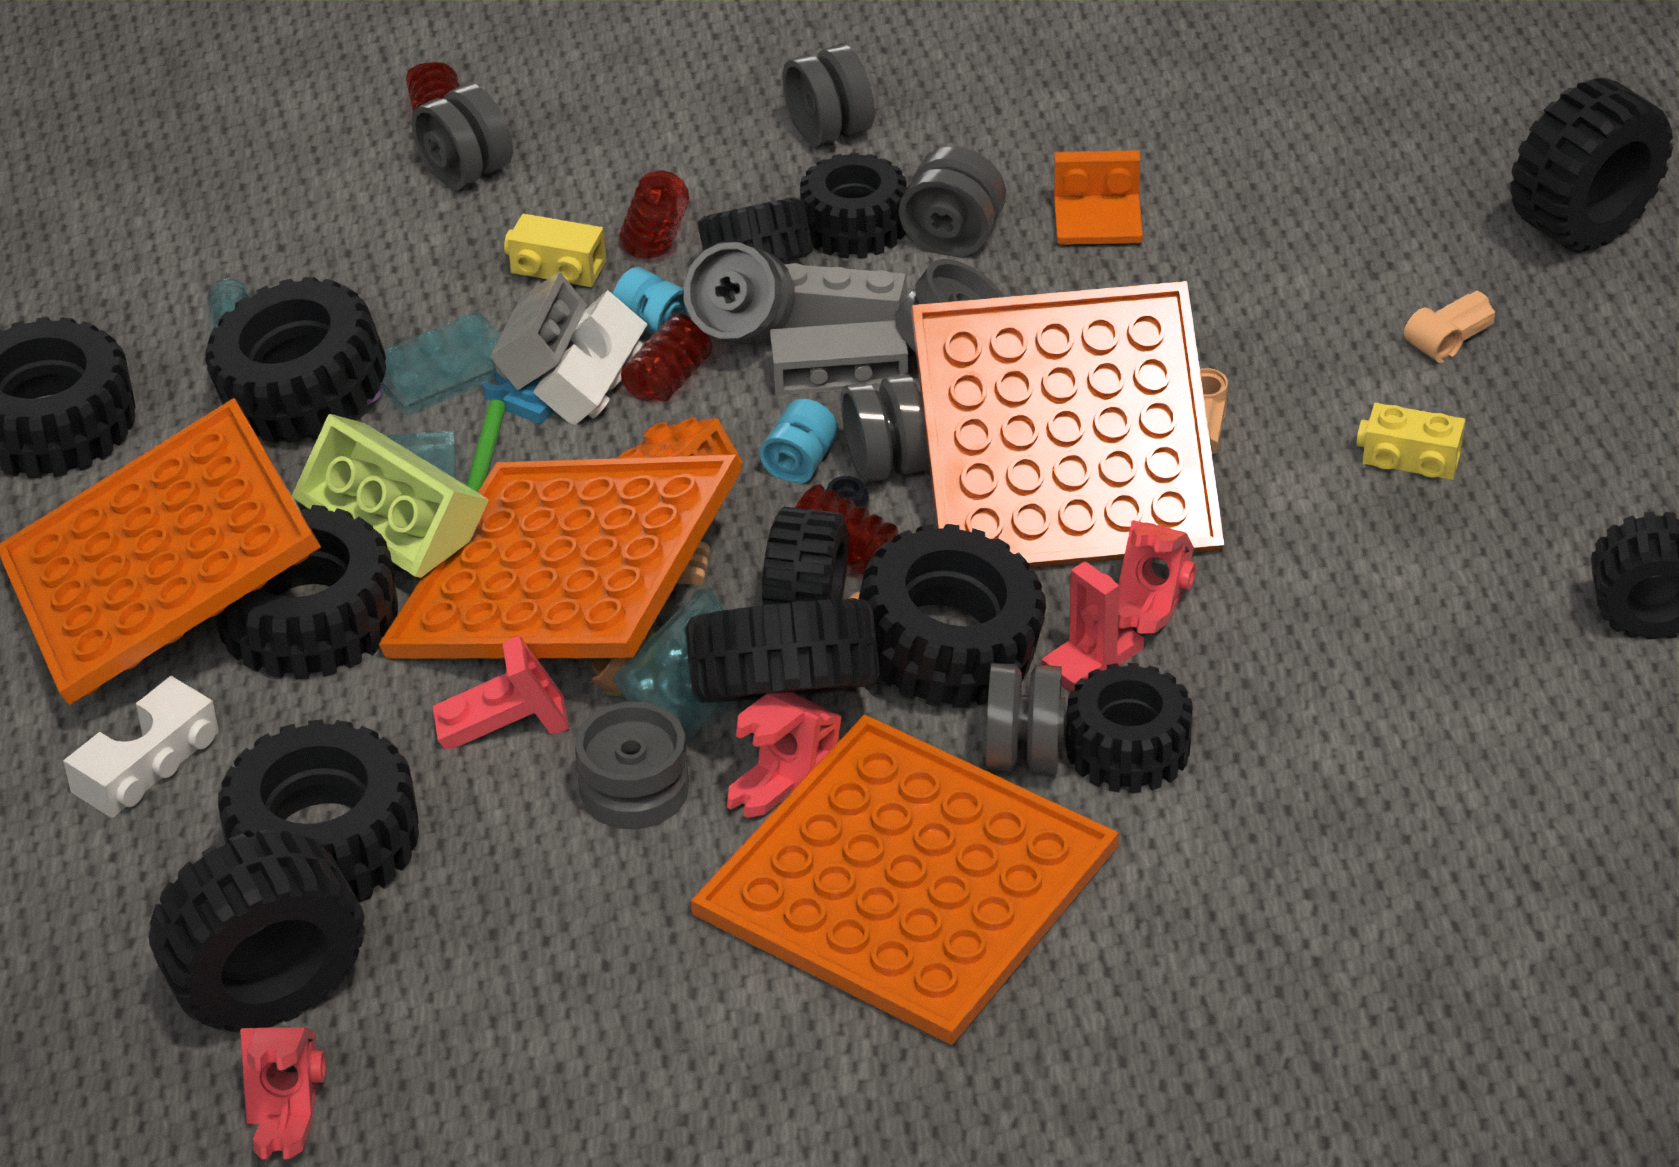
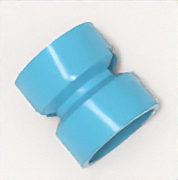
(650, 297)
(799, 441)

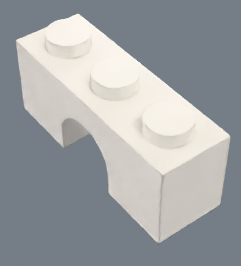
(606, 341)
(118, 773)

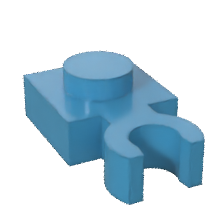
(518, 402)

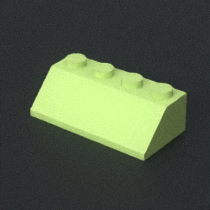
(401, 495)

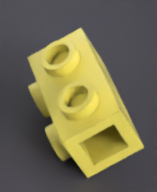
(549, 246)
(1412, 440)

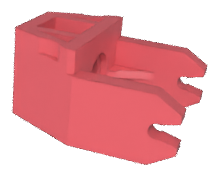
(1143, 596)
(791, 741)
(280, 1099)

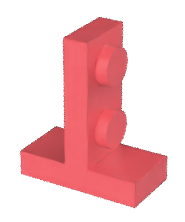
(1093, 628)
(502, 700)

